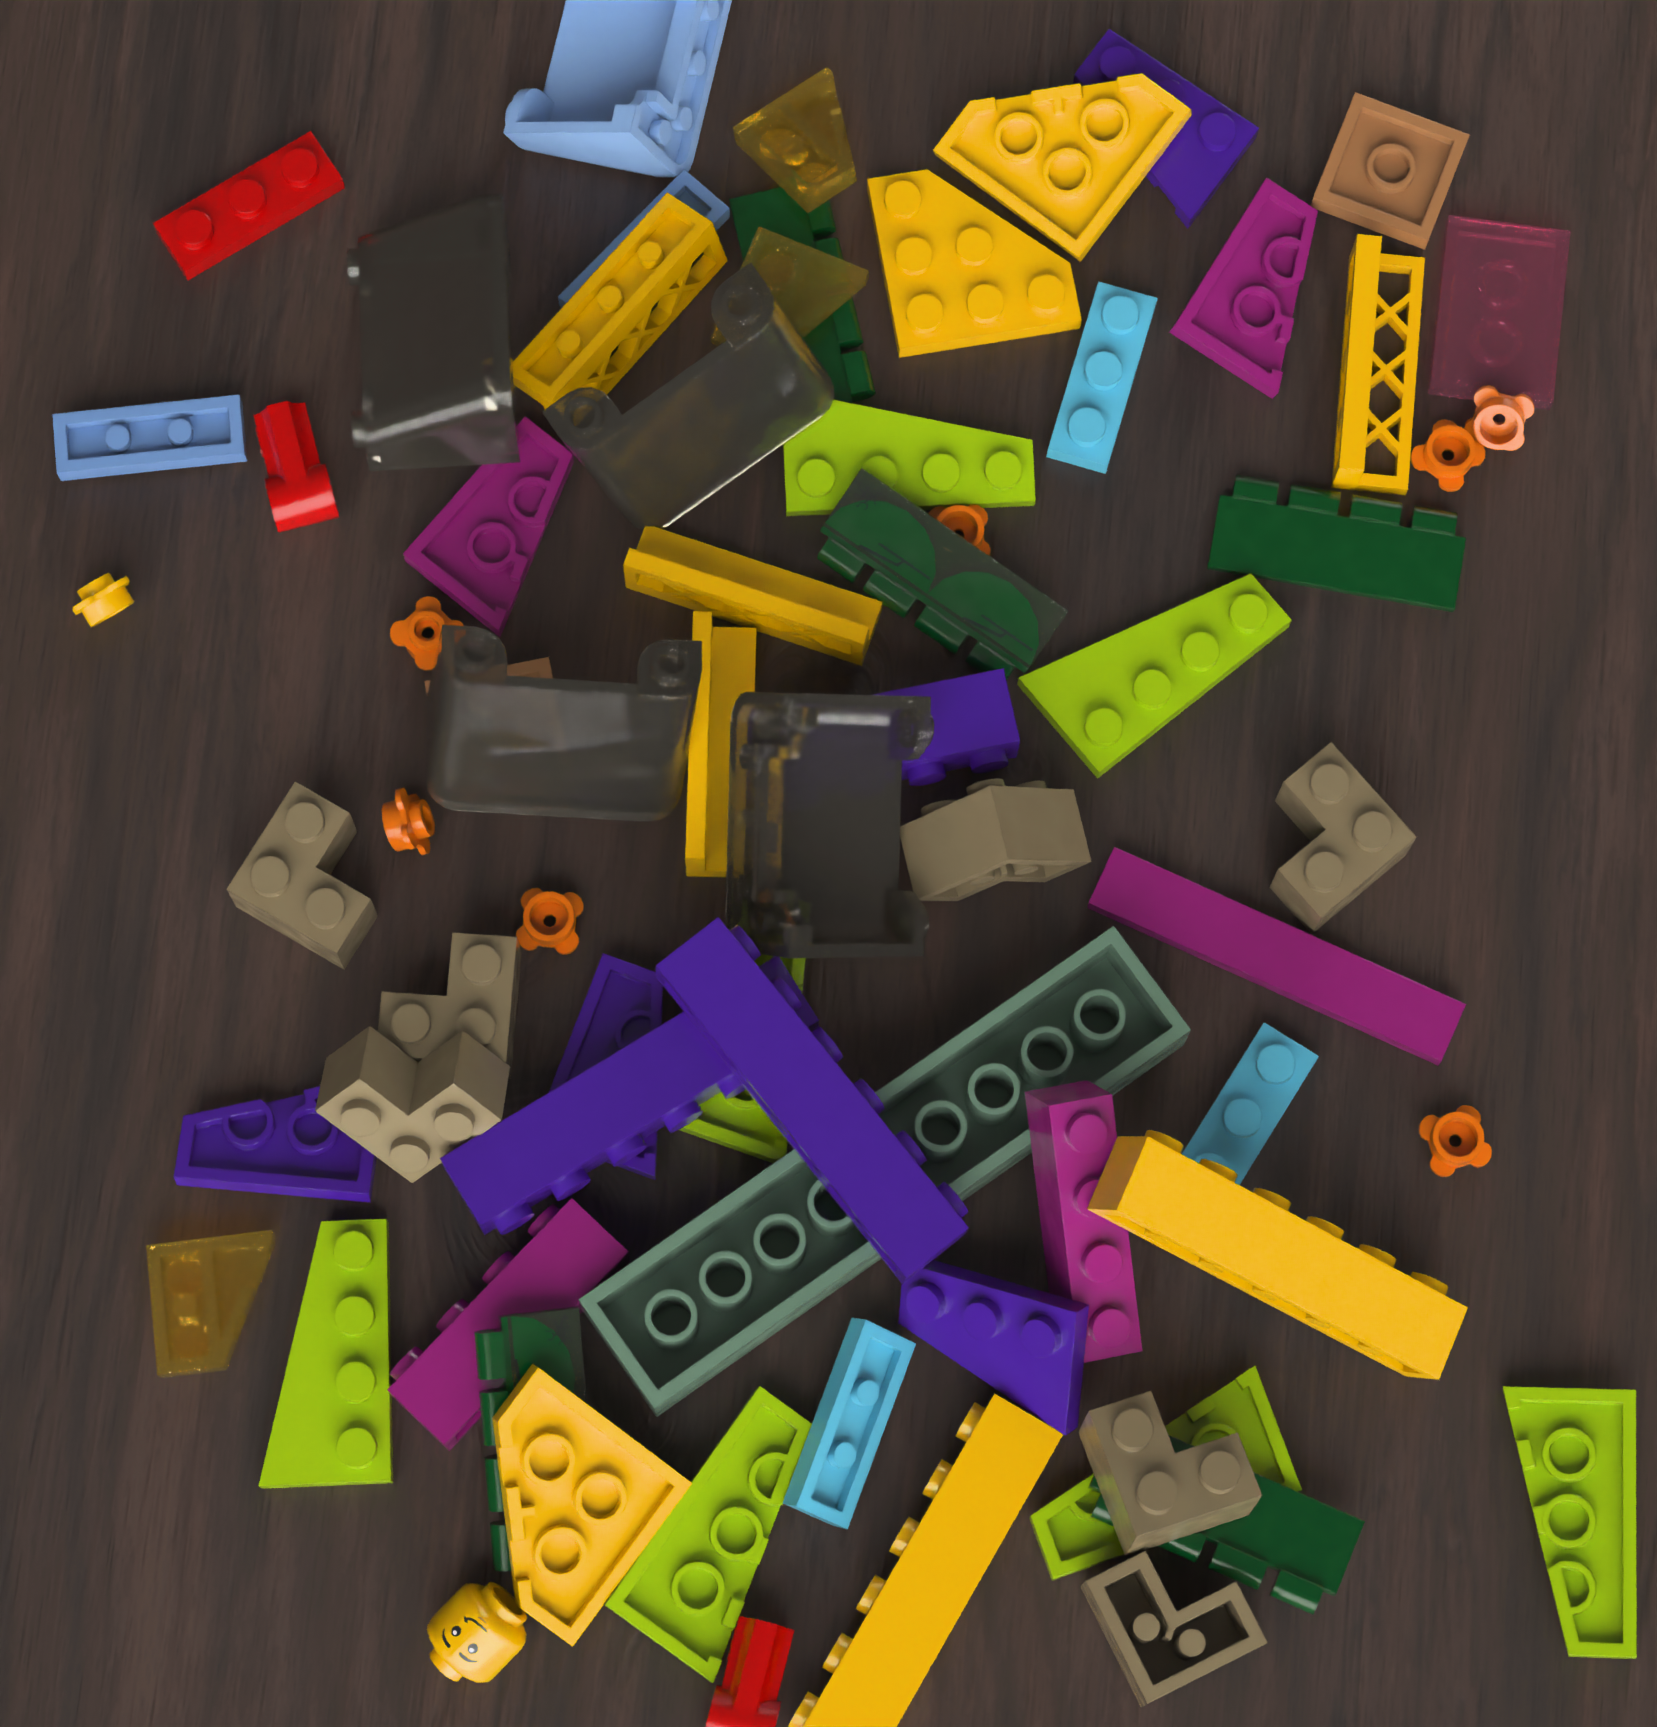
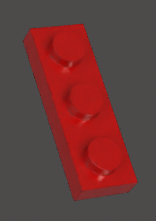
(249, 205)

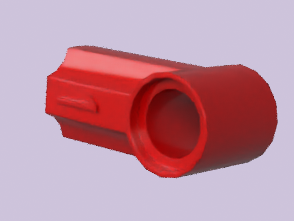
(297, 480)
(752, 1676)

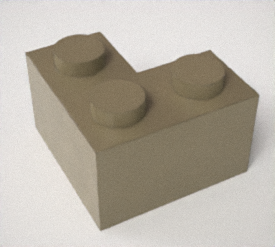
(1350, 835)
(993, 838)
(291, 883)
(478, 1001)
(409, 1108)
(1160, 1492)
(1165, 1646)

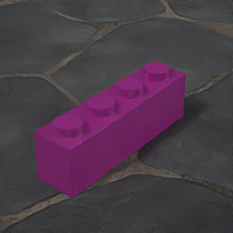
(1083, 1253)
(552, 1271)

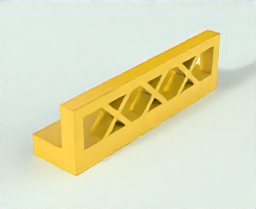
(618, 303)
(1360, 359)
(752, 594)
(726, 674)

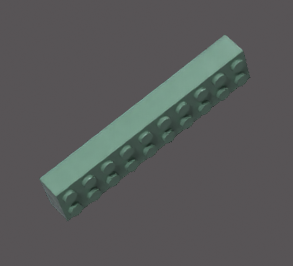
(788, 1243)

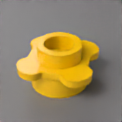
(103, 599)

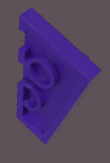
(1203, 148)
(617, 1010)
(273, 1150)
(1005, 1335)

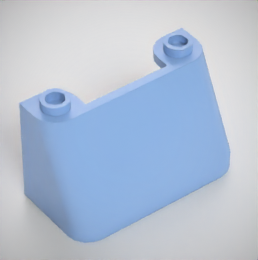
(624, 85)

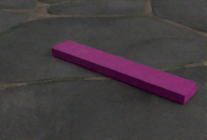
(1276, 956)

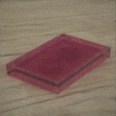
(1499, 309)

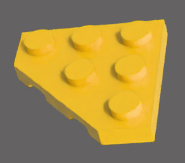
(1065, 152)
(961, 270)
(574, 1501)

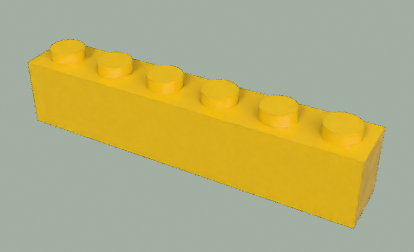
(1277, 1255)
(936, 1570)

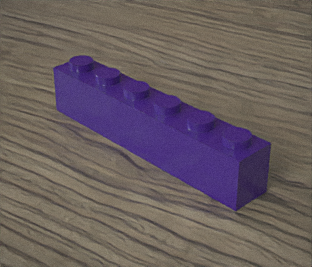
(811, 1098)
(595, 1119)

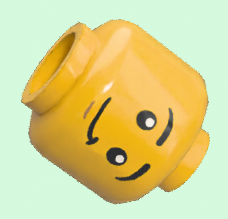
(476, 1632)

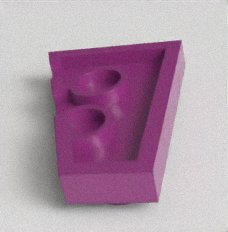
(1251, 289)
(493, 527)

